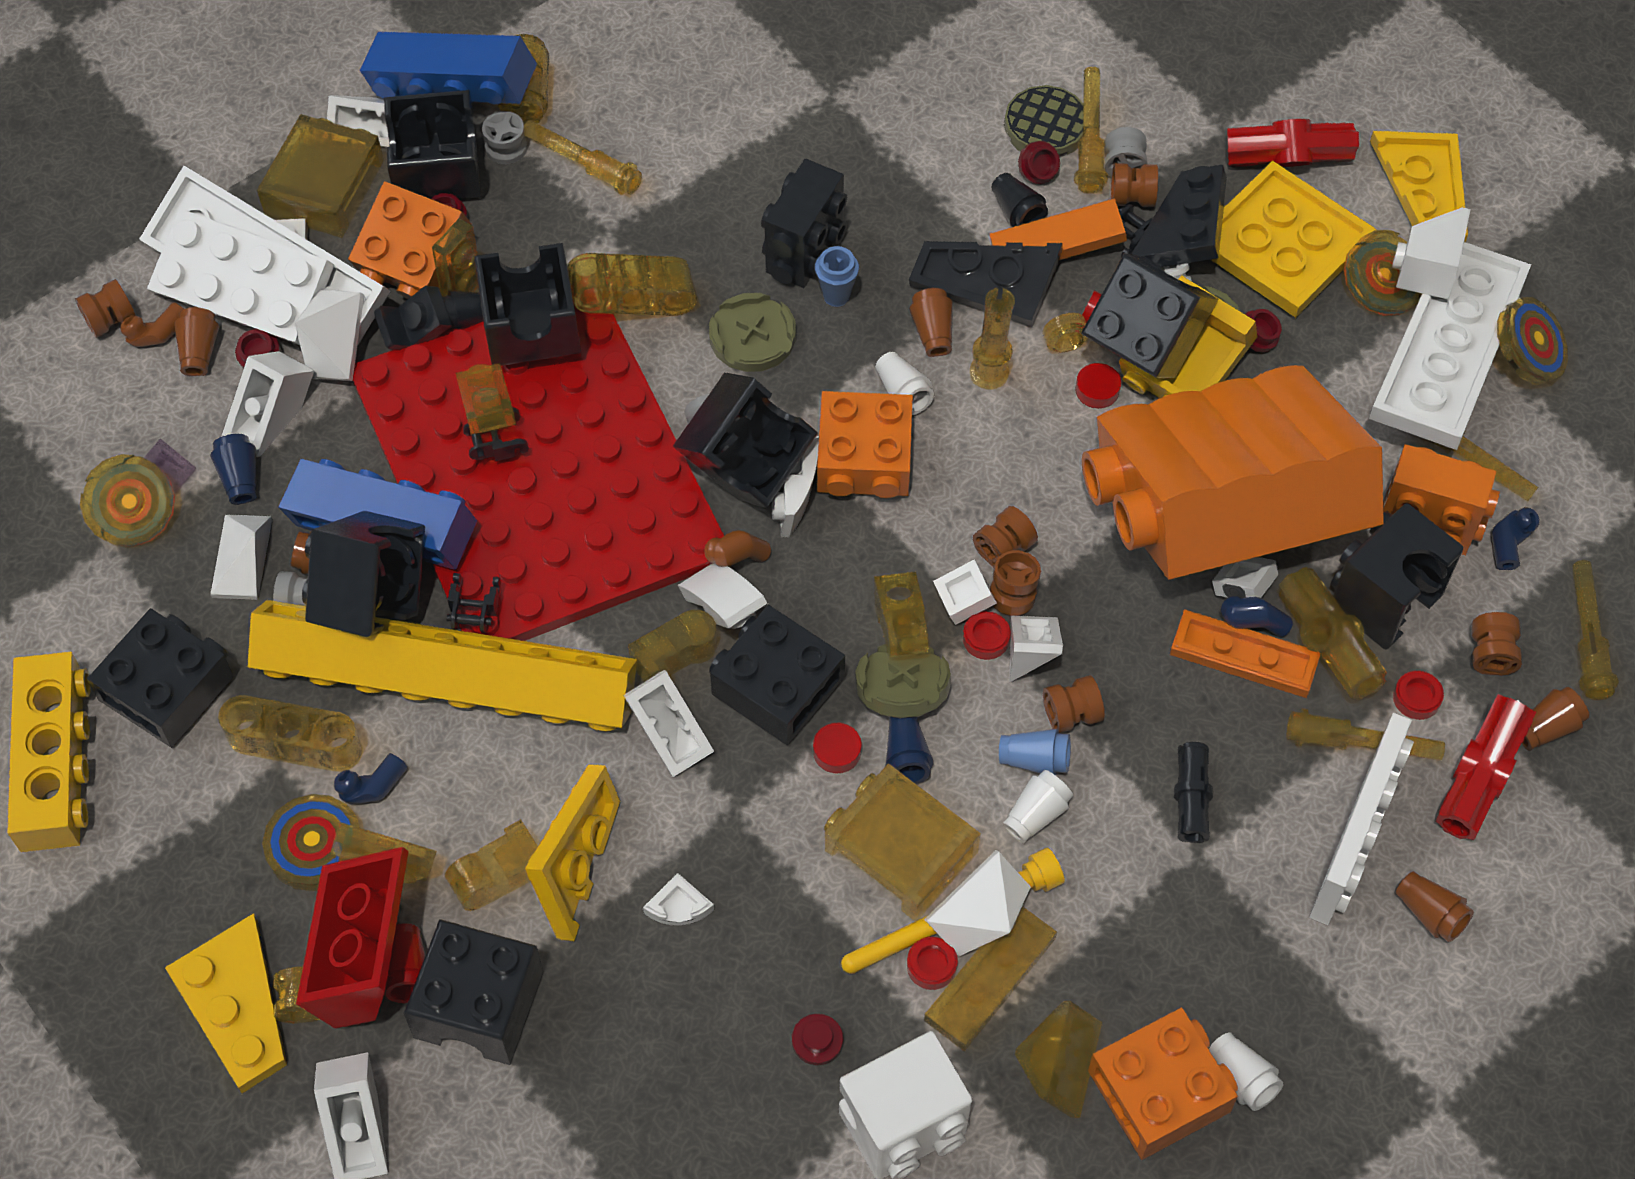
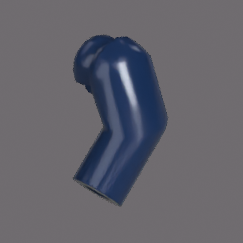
(1510, 533)
(1255, 613)
(370, 788)

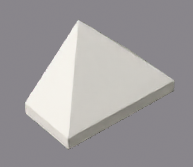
(359, 113)
(331, 333)
(241, 557)
(1032, 643)
(668, 723)
(981, 906)

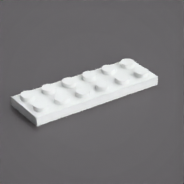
(206, 199)
(1449, 350)

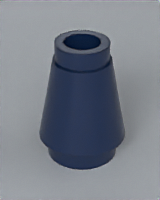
(236, 466)
(908, 749)

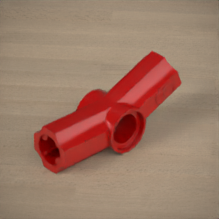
(1292, 143)
(1485, 768)

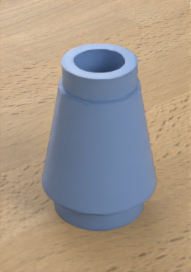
(836, 274)
(1036, 751)

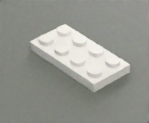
(238, 274)
(1364, 821)

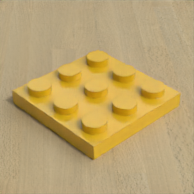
(1286, 238)

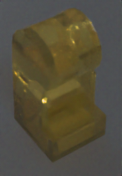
(903, 619)
(675, 644)
(493, 869)

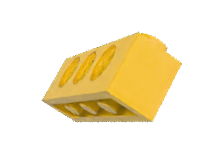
(37, 685)

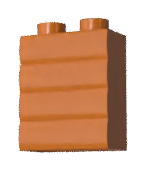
(1235, 471)

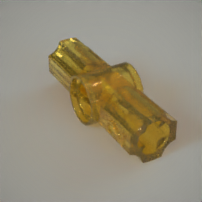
(1332, 633)

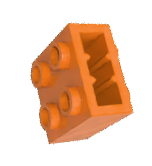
(400, 238)
(864, 444)
(1444, 490)
(1163, 1082)

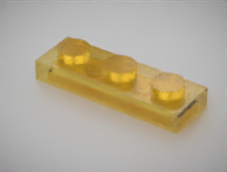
(989, 980)

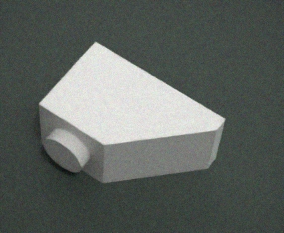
(1432, 254)
(267, 398)
(351, 1117)

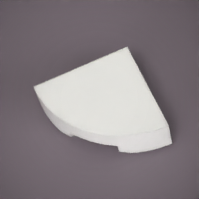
(678, 903)

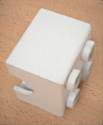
(905, 1107)

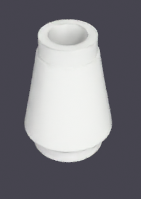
(903, 378)
(1037, 806)
(1254, 1075)

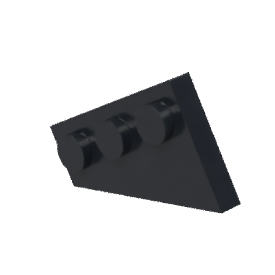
(1188, 220)
(972, 270)

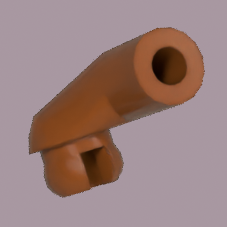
(151, 333)
(735, 548)

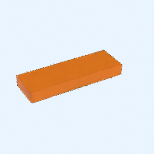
(1078, 230)
(1245, 653)

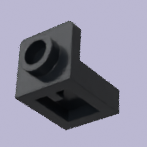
(415, 321)

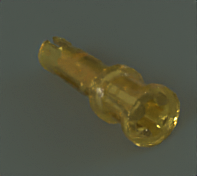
(992, 349)

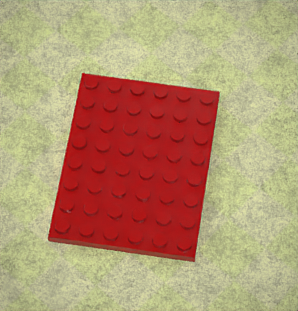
(580, 517)

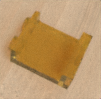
(318, 173)
(902, 839)

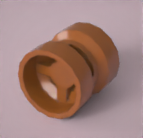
(1134, 184)
(105, 308)
(1009, 532)
(1015, 582)
(1496, 643)
(1071, 704)

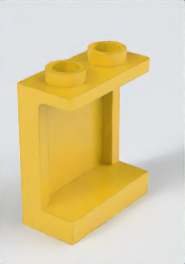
(1211, 359)

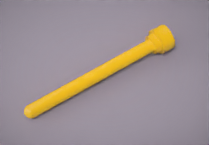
(1040, 873)

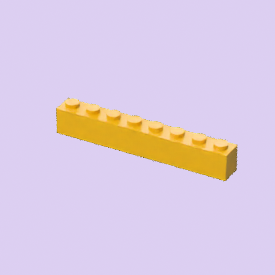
(446, 665)

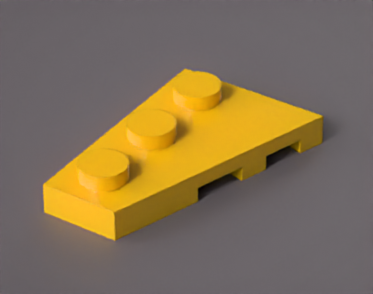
(1422, 171)
(565, 854)
(233, 1002)

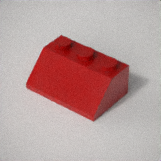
(352, 938)

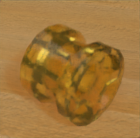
(287, 984)

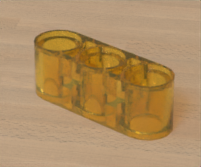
(631, 284)
(276, 718)

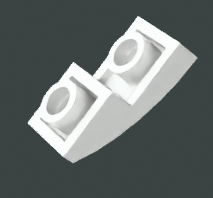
(795, 492)
(723, 595)

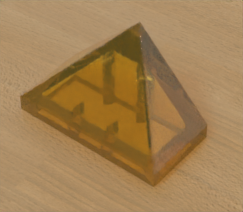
(1059, 1057)

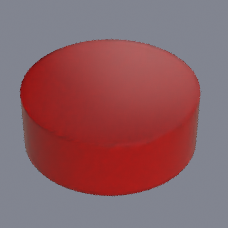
(1098, 385)
(986, 635)
(1418, 695)
(837, 748)
(932, 963)

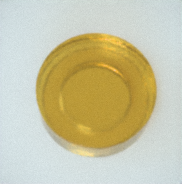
(1064, 332)

